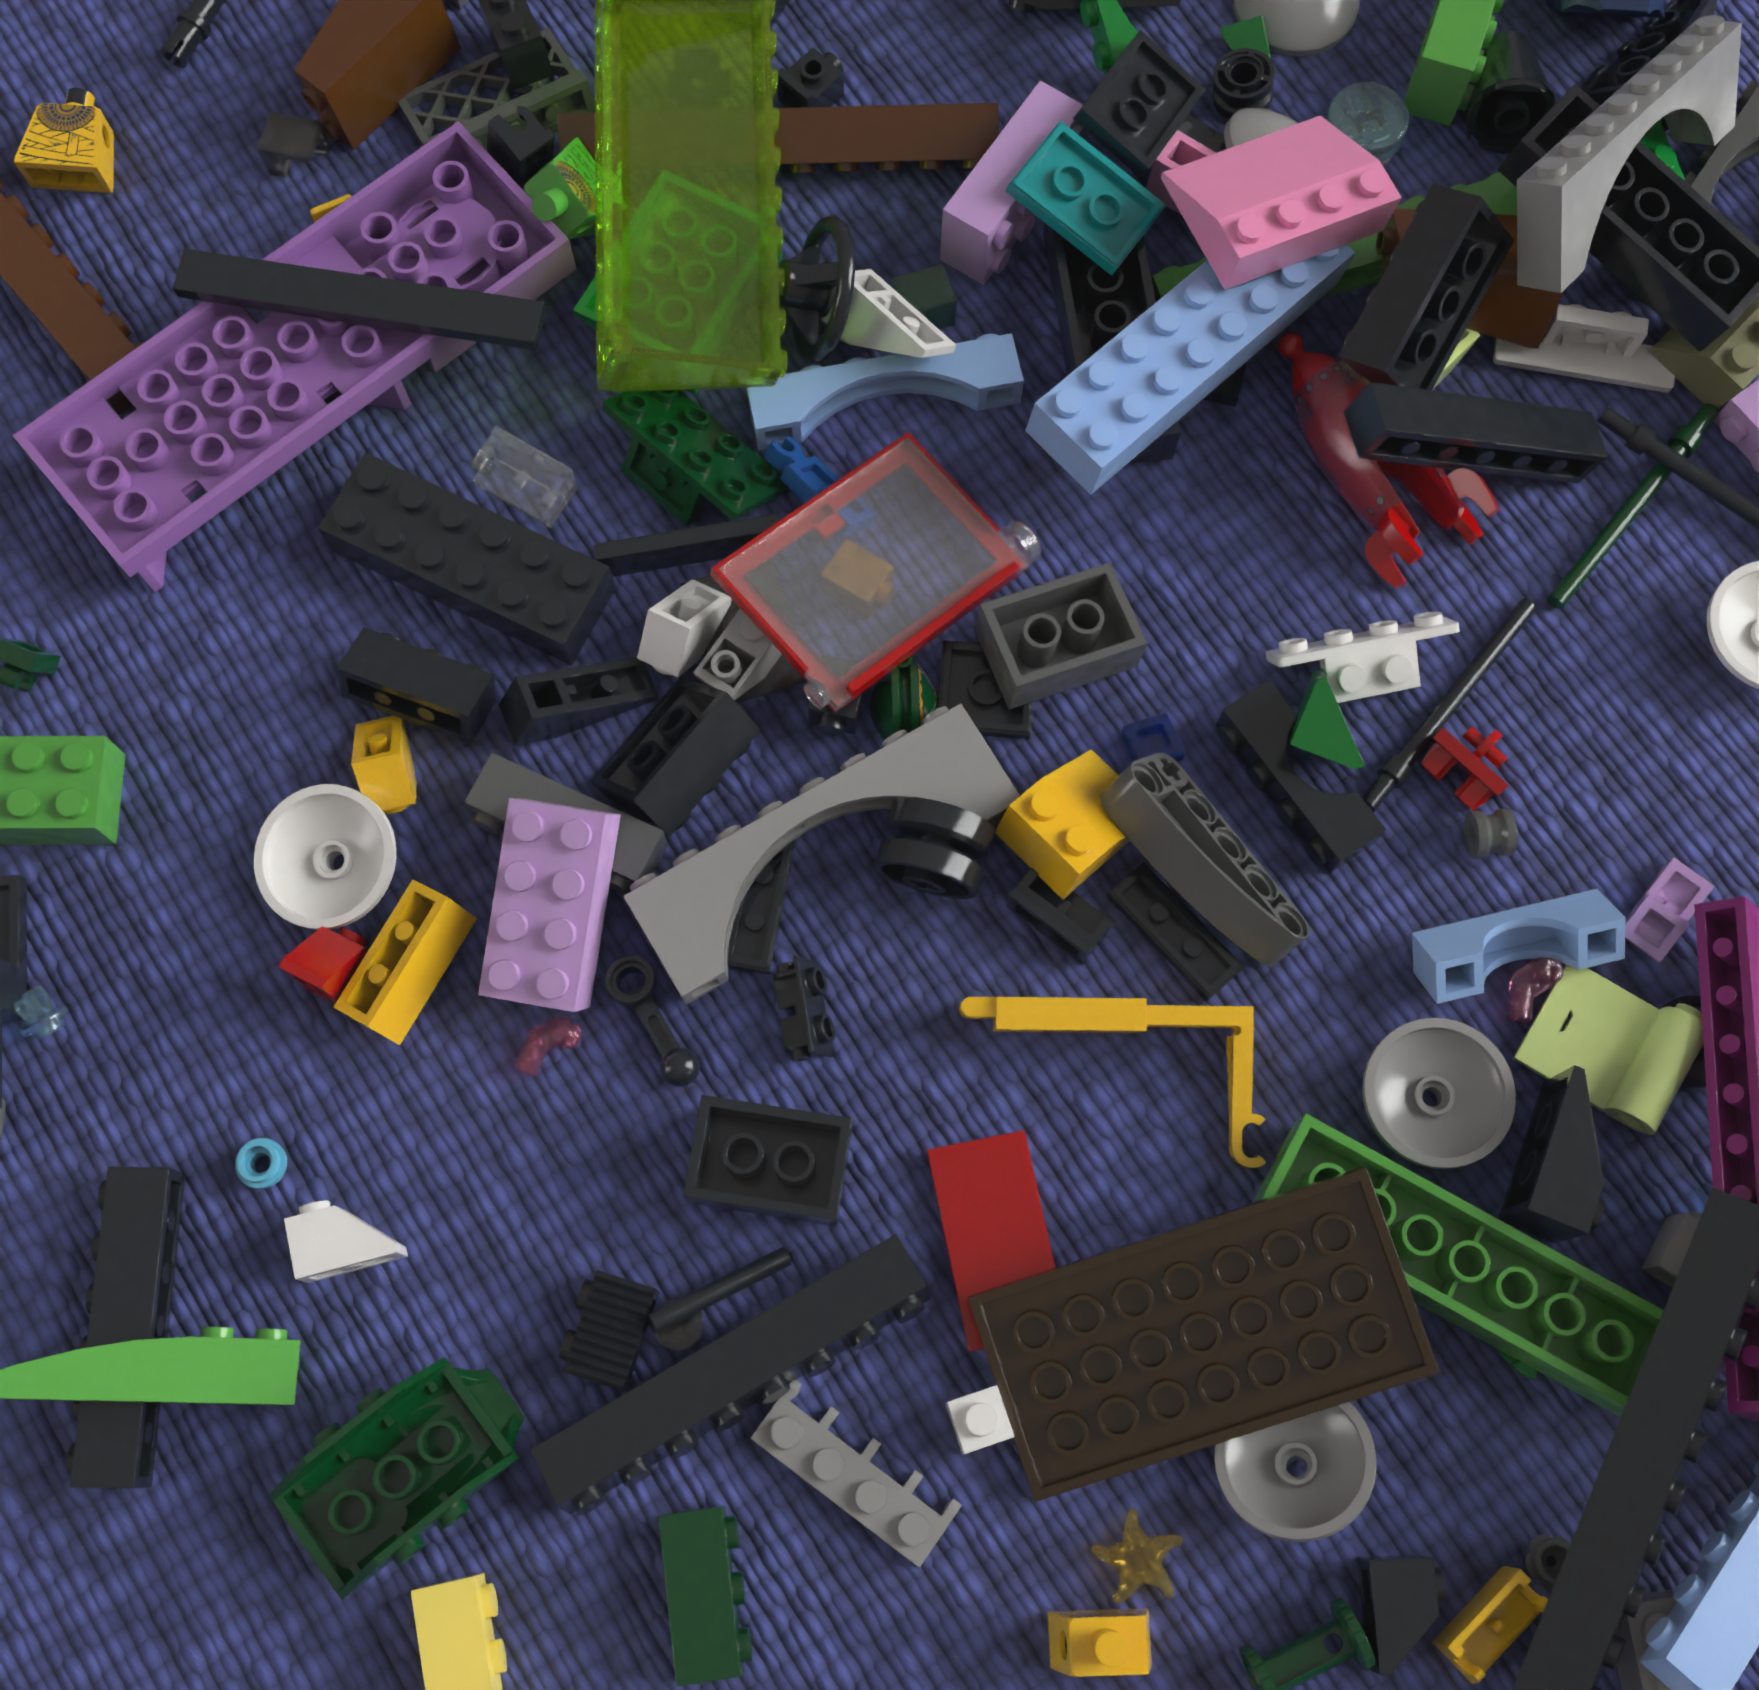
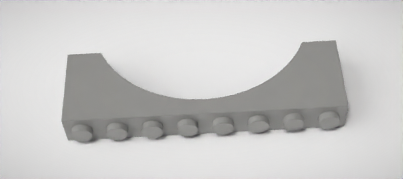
(1565, 191)
(695, 903)

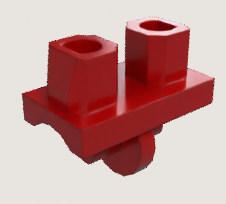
(1482, 780)

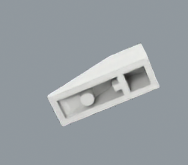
(889, 323)

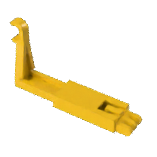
(1134, 1016)

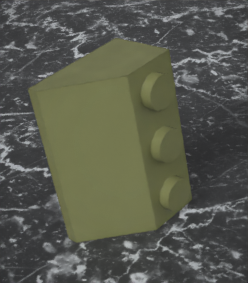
(1720, 368)

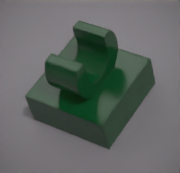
(24, 663)

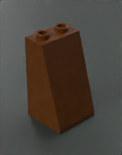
(372, 59)
(1506, 309)

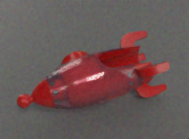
(1320, 395)

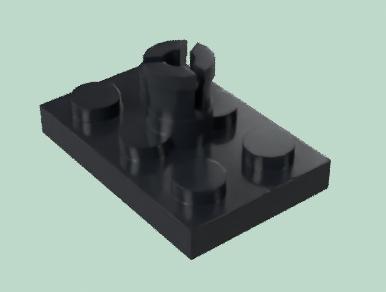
(1139, 104)

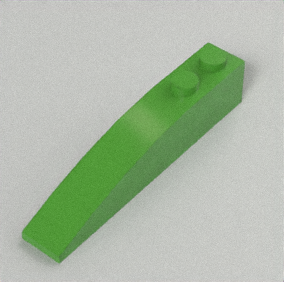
(166, 1371)

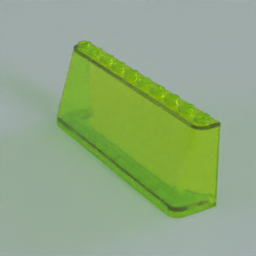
(687, 196)

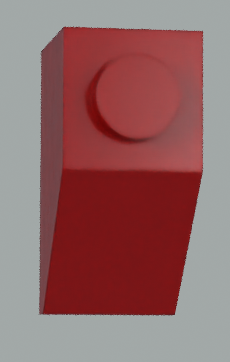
(325, 961)

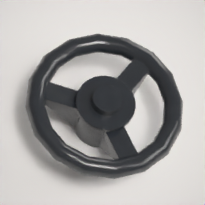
(815, 287)

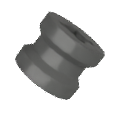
(1490, 833)

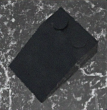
(1558, 1166)

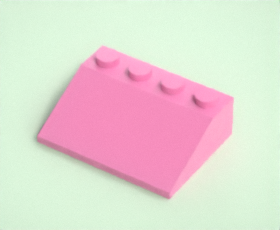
(1281, 199)

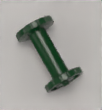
(1307, 1654)

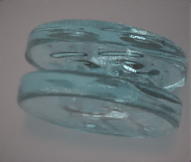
(1371, 117)

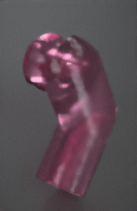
(1530, 982)

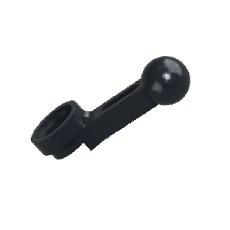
(679, 1065)

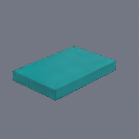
(1085, 197)

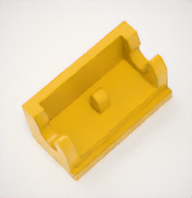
(1490, 1623)

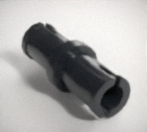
(191, 28)

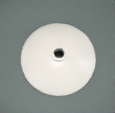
(1735, 623)
(299, 850)

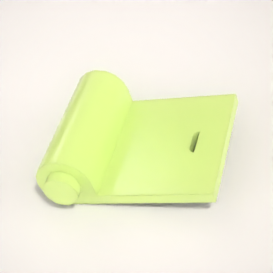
(1627, 1046)

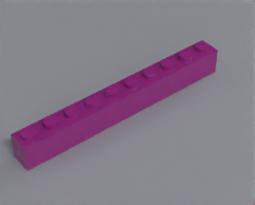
(1730, 1023)

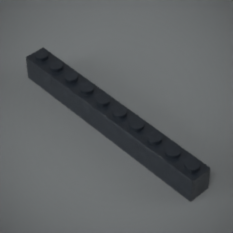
(1649, 1452)

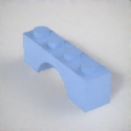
(1573, 929)

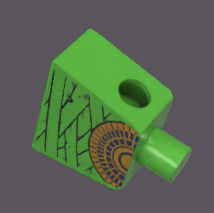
(566, 191)

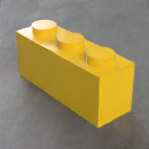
(405, 962)

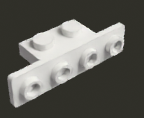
(1593, 348)
(1367, 661)

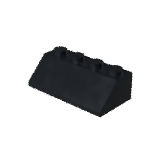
(1428, 291)

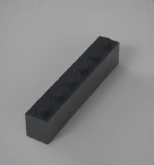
(1474, 433)
(127, 1303)

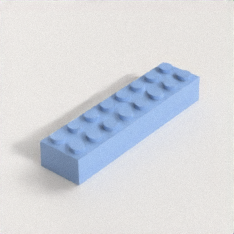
(1170, 363)

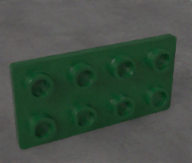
(689, 457)

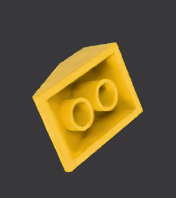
(1062, 824)

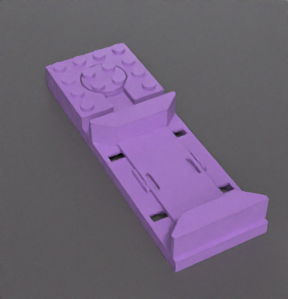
(241, 399)

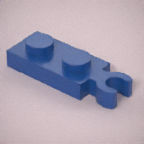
(801, 474)

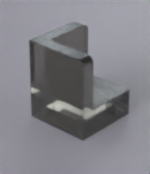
(290, 139)

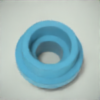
(247, 1159)

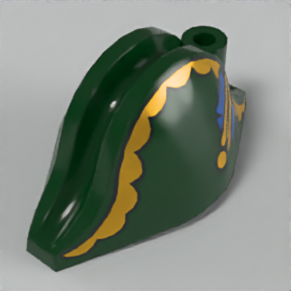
(902, 699)

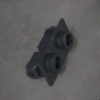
(802, 987)

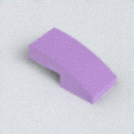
(1665, 909)

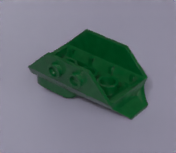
(398, 1470)

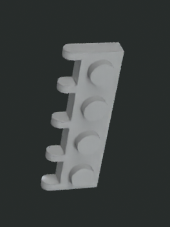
(851, 1479)

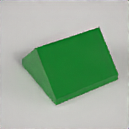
(1322, 726)

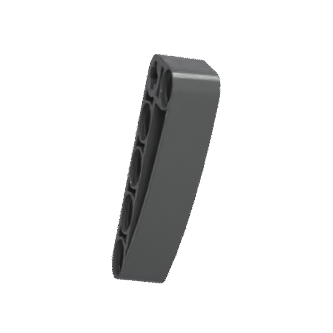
(1203, 857)

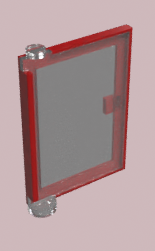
(872, 570)

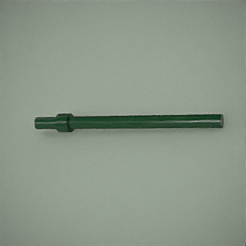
(1685, 442)

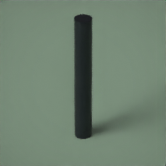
(718, 1290)

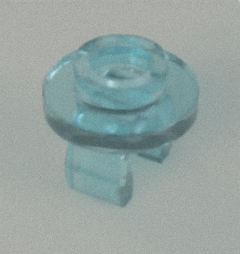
(39, 1014)

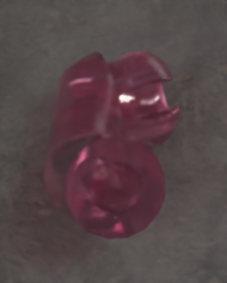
(543, 1038)

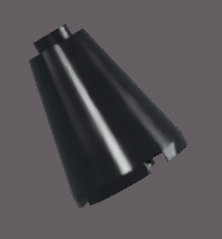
(1508, 95)

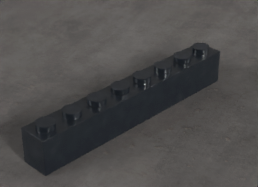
(730, 1376)

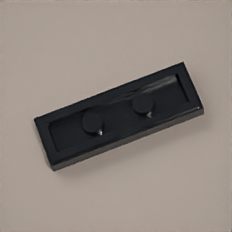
(759, 916)
(1175, 931)

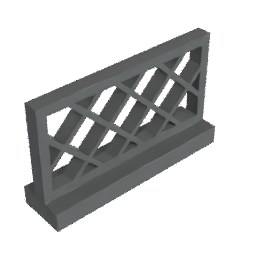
(544, 100)

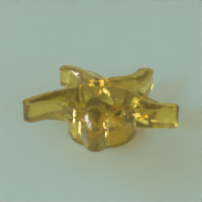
(1138, 1558)

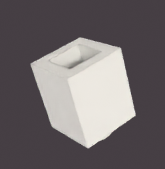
(979, 1419)

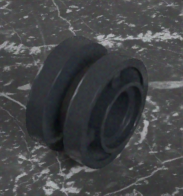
(1242, 81)

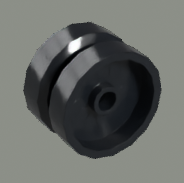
(934, 847)

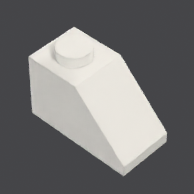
(682, 627)
(334, 1242)

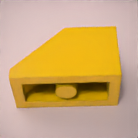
(384, 763)

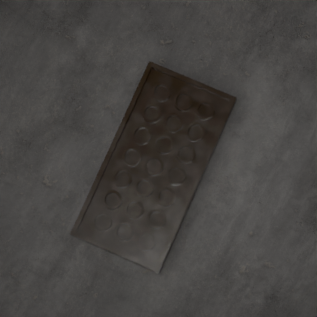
(1202, 1334)

